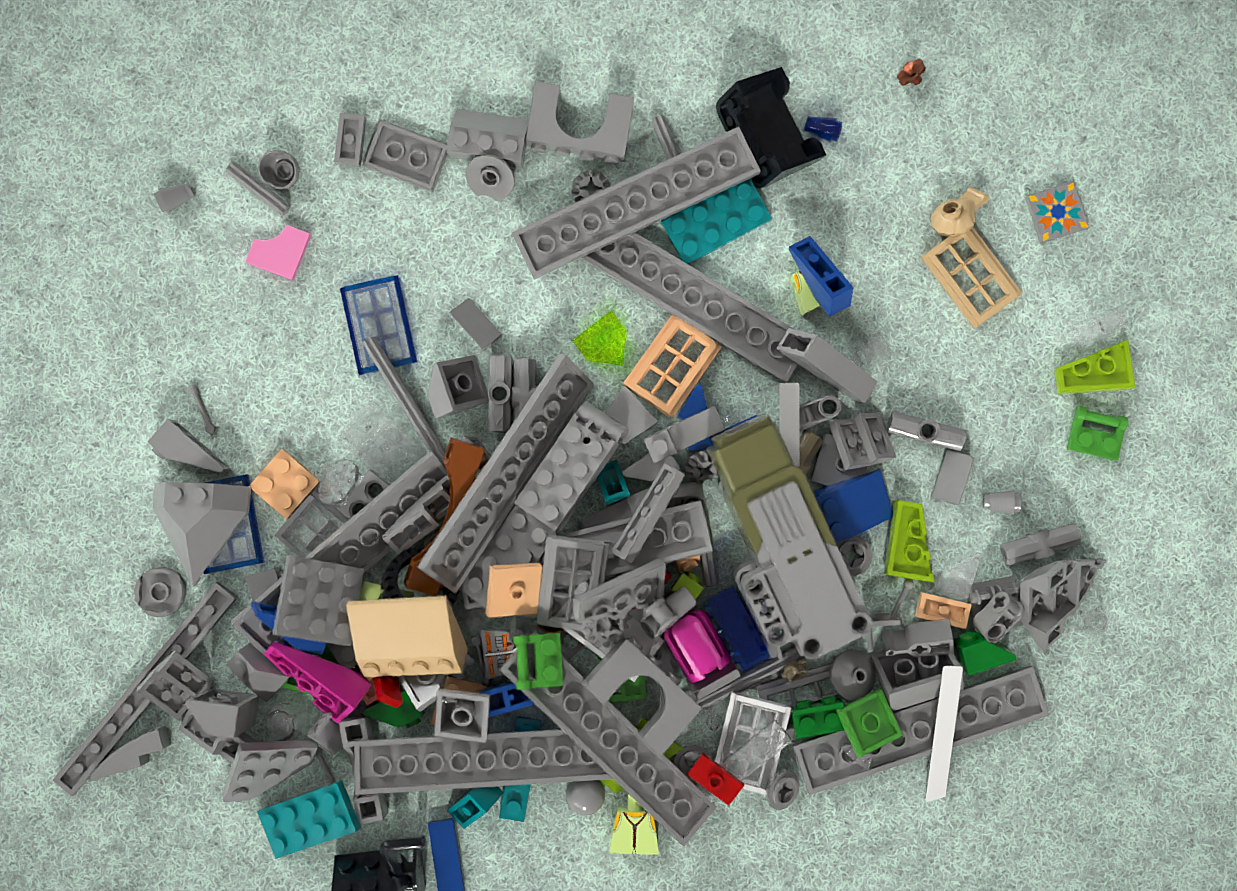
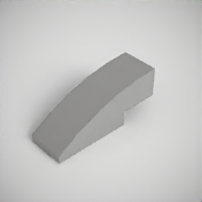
(133, 753)

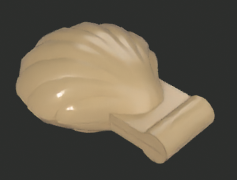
(958, 215)

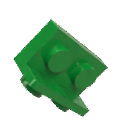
(816, 717)

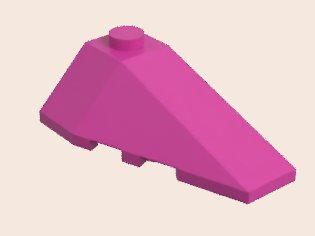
(332, 685)

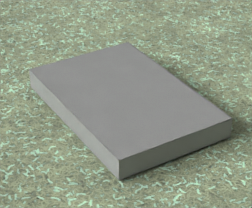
(406, 156)

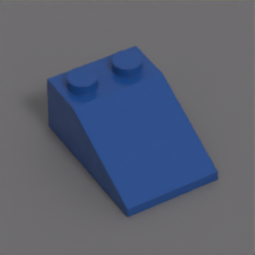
(854, 505)

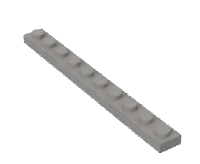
(133, 703)

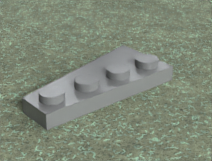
(627, 591)

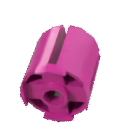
(696, 645)

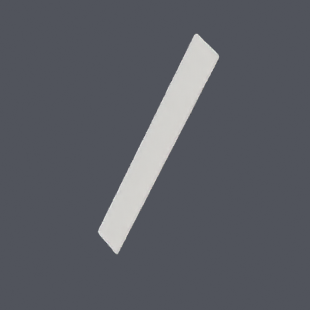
(790, 419)
(944, 732)

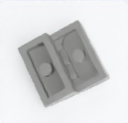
(862, 440)
(173, 683)

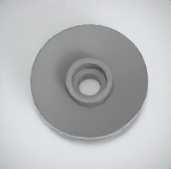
(483, 183)
(844, 675)

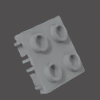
(984, 591)

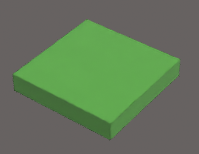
(869, 722)

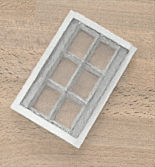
(744, 719)

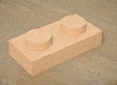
(940, 608)

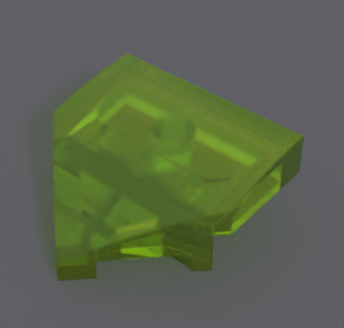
(603, 340)

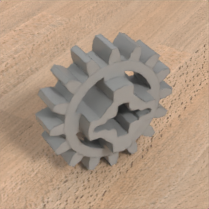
(606, 629)

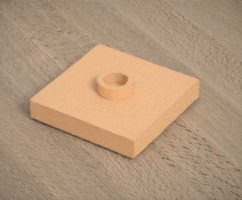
(513, 589)

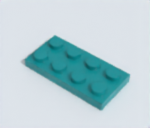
(716, 221)
(309, 819)

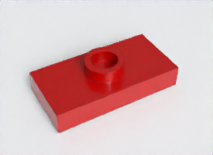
(388, 690)
(715, 778)

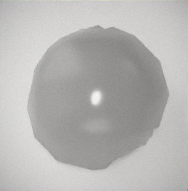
(274, 162)
(585, 796)

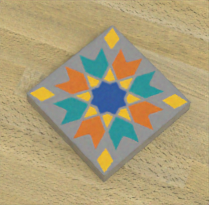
(1057, 212)

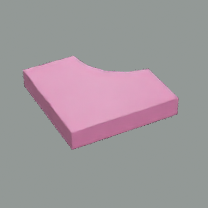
(281, 254)

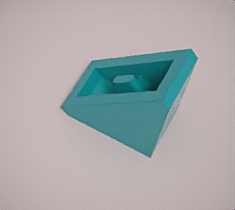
(612, 483)

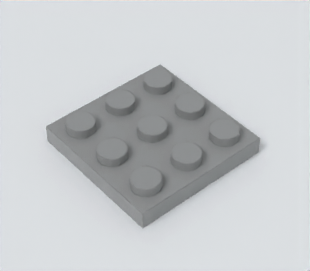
(316, 599)

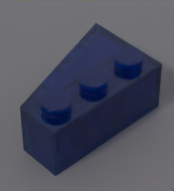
(737, 628)

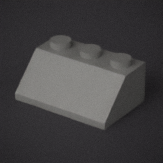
(487, 134)
(909, 678)
(224, 712)

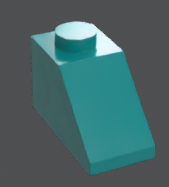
(474, 804)

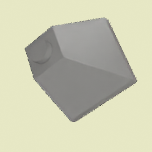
(456, 386)
(257, 672)
(462, 715)

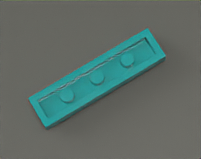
(516, 796)

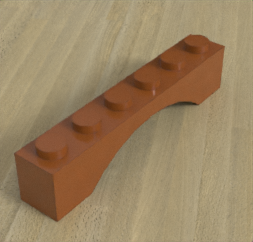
(461, 464)

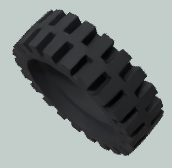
(390, 577)

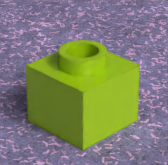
(690, 582)

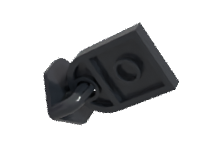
(382, 868)

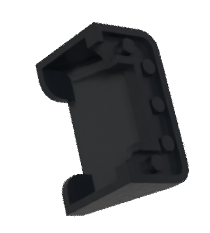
(768, 126)

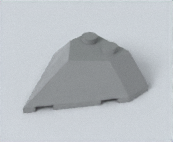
(199, 519)
(1053, 595)

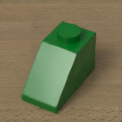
(978, 654)
(405, 714)

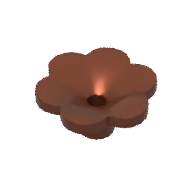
(911, 73)

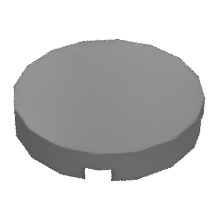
(169, 589)

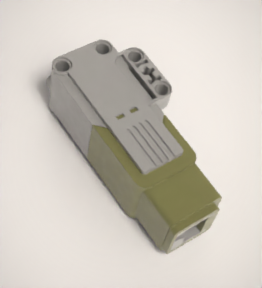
(798, 565)

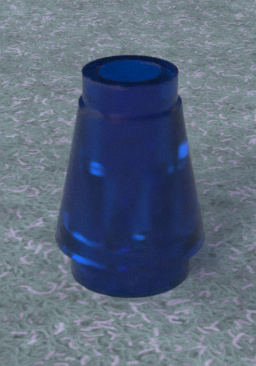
(824, 127)

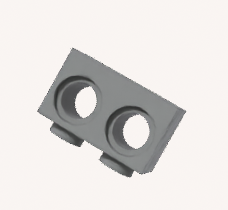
(362, 493)

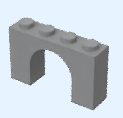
(607, 143)
(676, 706)

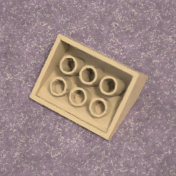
(406, 636)

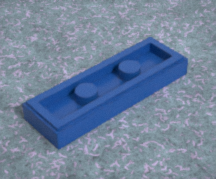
(446, 855)

